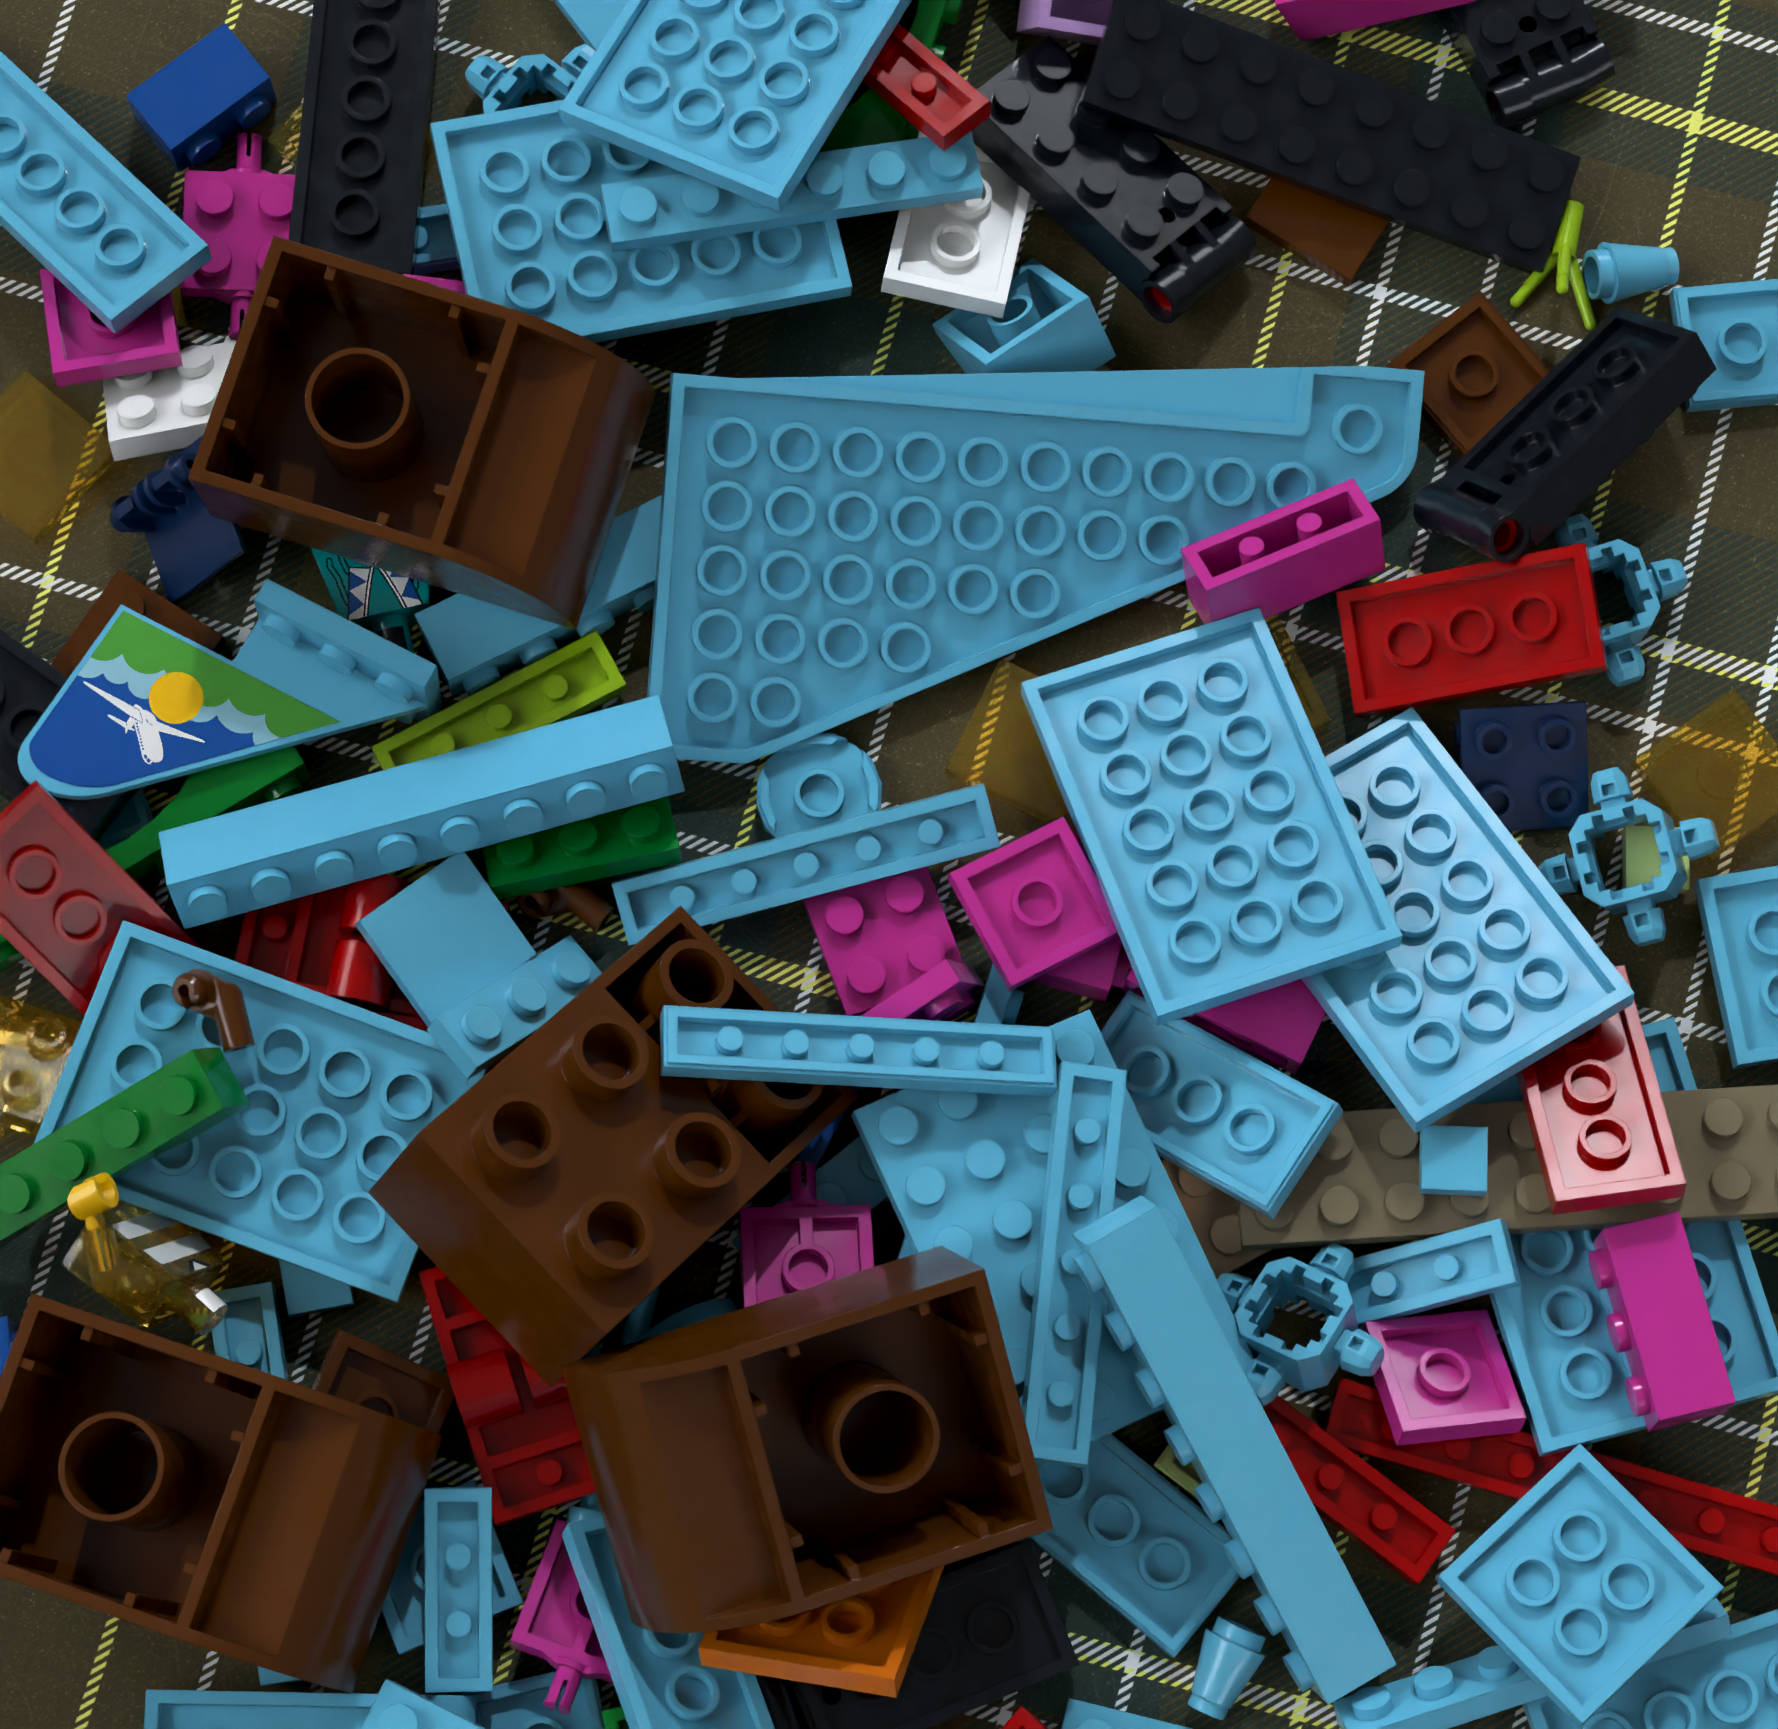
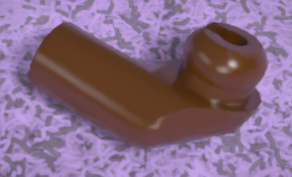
(575, 898)
(218, 1000)

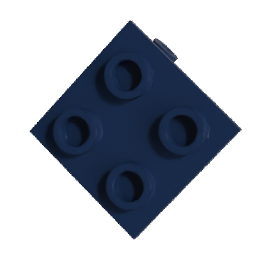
(180, 531)
(1527, 761)

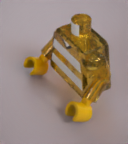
(142, 1259)

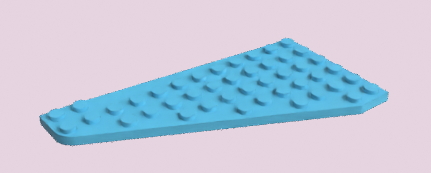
(913, 526)

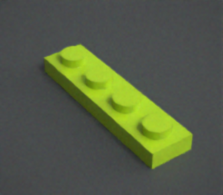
(533, 697)

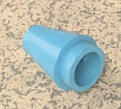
(1627, 270)
(1225, 1666)

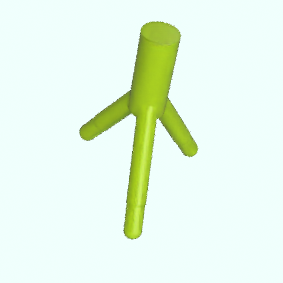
(1568, 268)

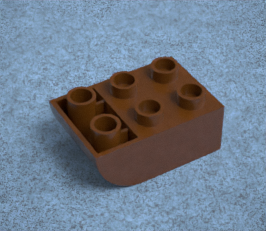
(422, 433)
(584, 1171)
(808, 1446)
(201, 1494)

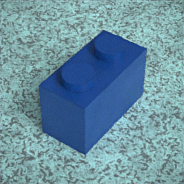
(202, 98)

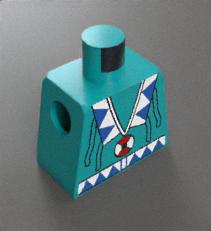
(374, 597)

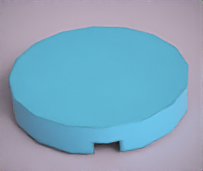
(816, 785)

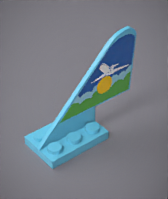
(167, 707)

